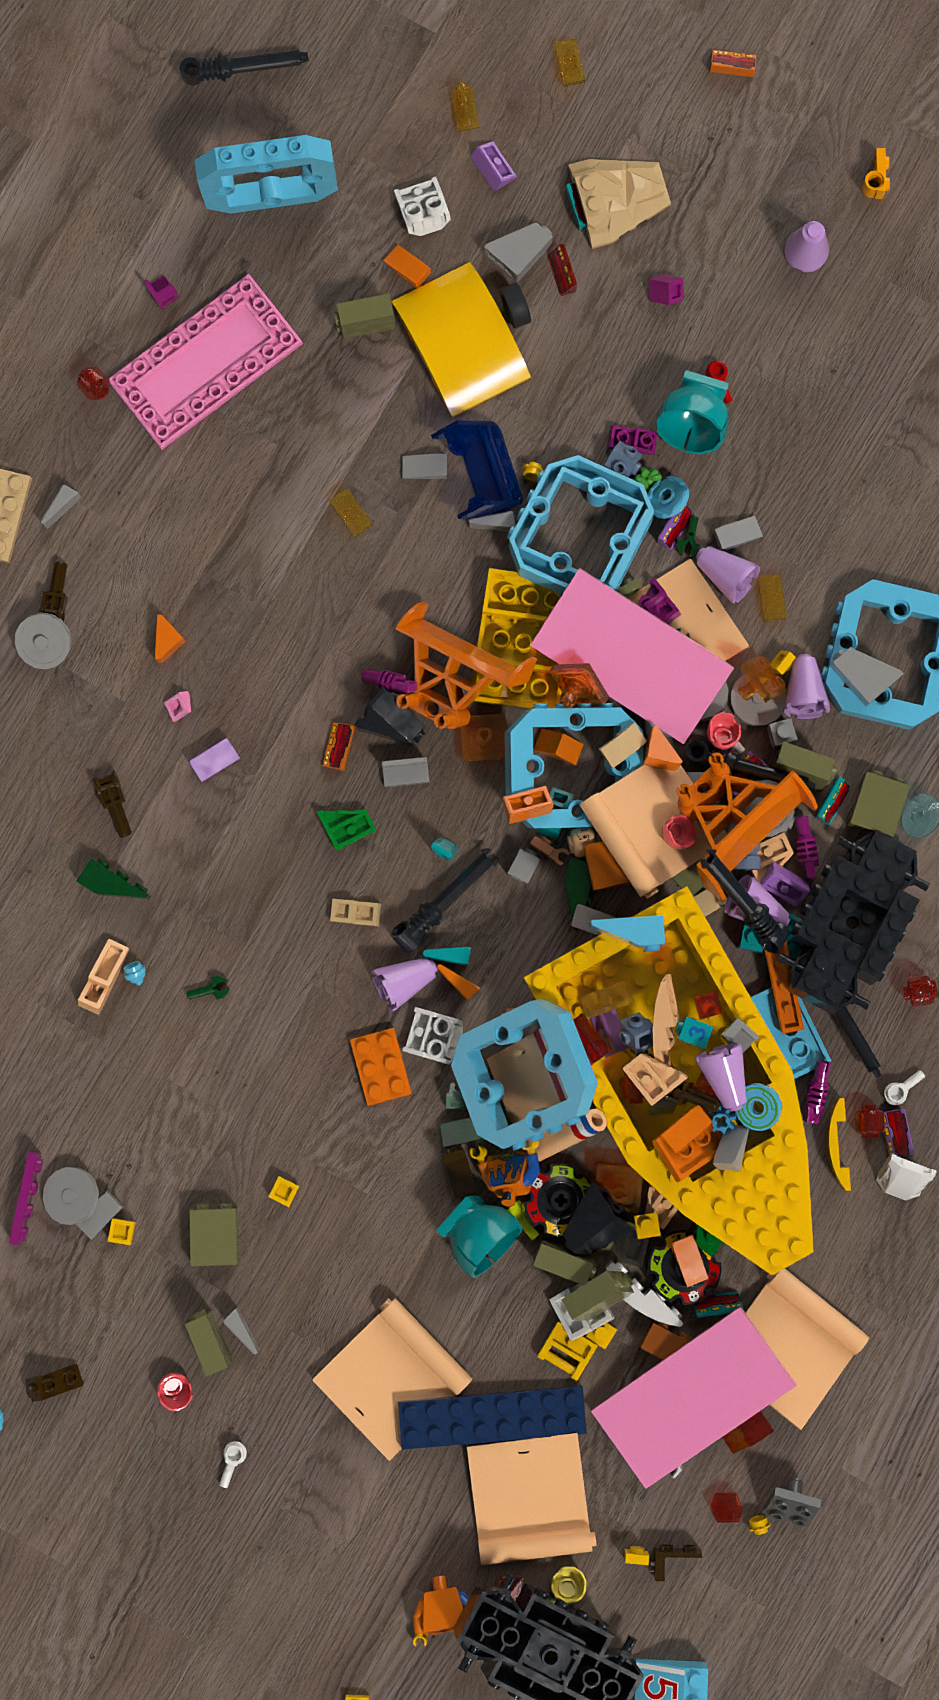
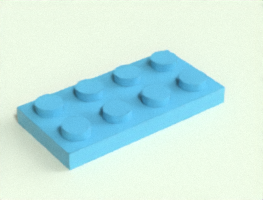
(799, 1047)

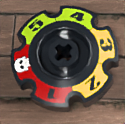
(556, 1182)
(668, 1278)

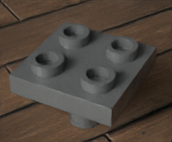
(792, 1505)

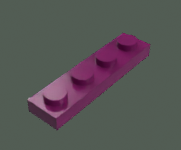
(24, 1207)

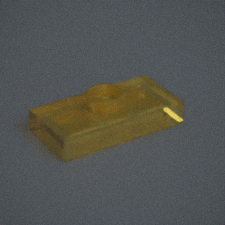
(569, 62)
(351, 512)
(772, 597)

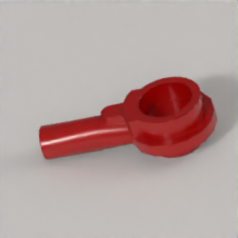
(719, 371)

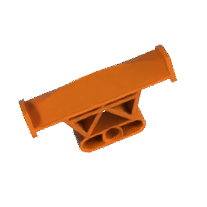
(452, 711)
(750, 828)

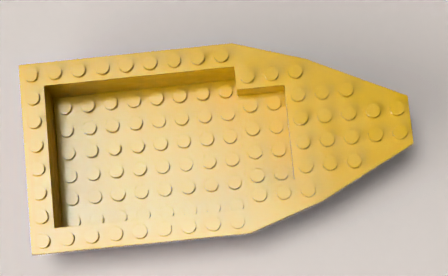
(766, 1203)

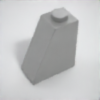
(519, 249)
(864, 674)

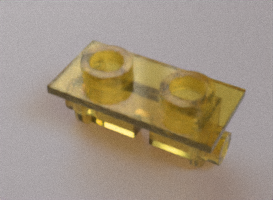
(464, 107)

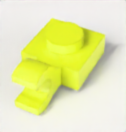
(516, 1210)

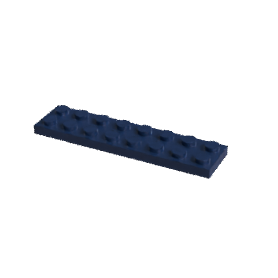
(491, 1417)

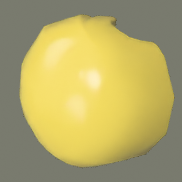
(569, 1585)

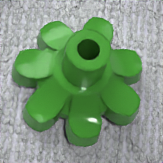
(648, 478)

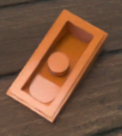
(407, 266)
(462, 985)
(686, 1128)
(689, 1260)

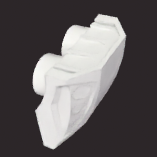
(423, 207)
(434, 1036)
(903, 1177)

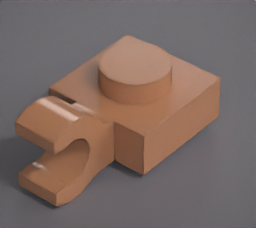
(544, 846)

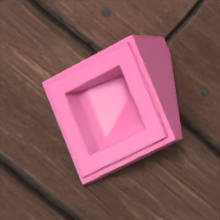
(178, 705)

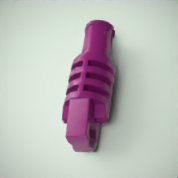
(389, 680)
(806, 847)
(817, 1093)

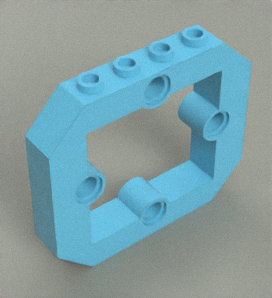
(219, 165)
(587, 477)
(884, 597)
(520, 750)
(573, 1070)

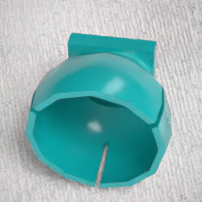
(696, 407)
(478, 1232)

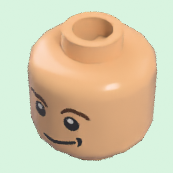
(580, 838)

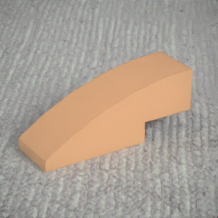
(103, 977)

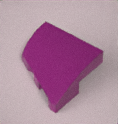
(659, 603)

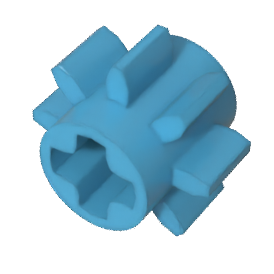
(724, 1123)

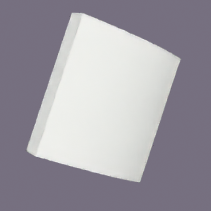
(577, 1328)

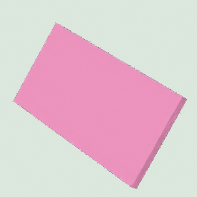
(205, 361)
(633, 655)
(693, 1397)

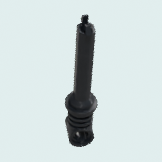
(224, 67)
(739, 765)
(756, 915)
(408, 934)
(858, 1042)

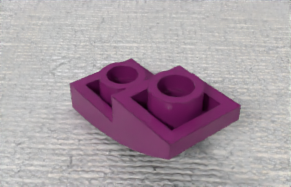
(641, 439)

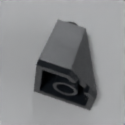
(389, 721)
(596, 1222)

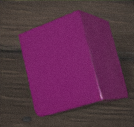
(666, 289)
(161, 291)

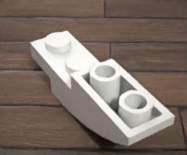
(649, 1302)

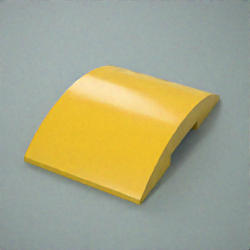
(462, 339)
(509, 623)

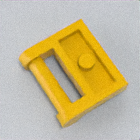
(579, 1349)

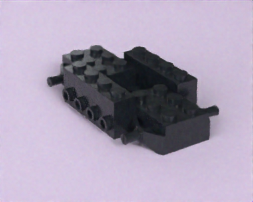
(871, 893)
(519, 1633)

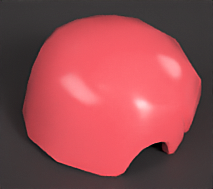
(723, 731)
(679, 832)
(174, 1391)

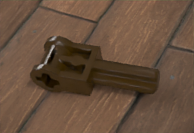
(55, 601)
(112, 798)
(685, 1092)

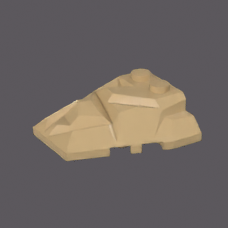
(617, 196)

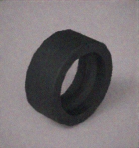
(515, 305)

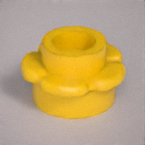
(532, 471)
(759, 1524)

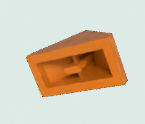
(167, 640)
(558, 746)
(660, 752)

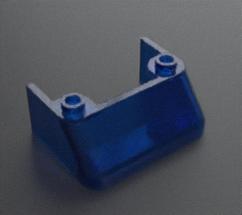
(487, 465)

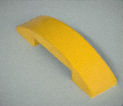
(836, 1114)

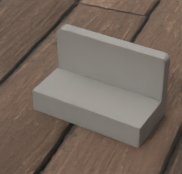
(405, 772)

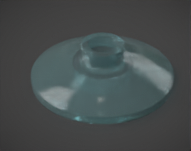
(925, 821)

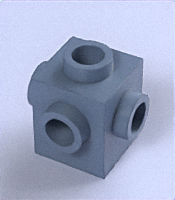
(624, 460)
(636, 1032)

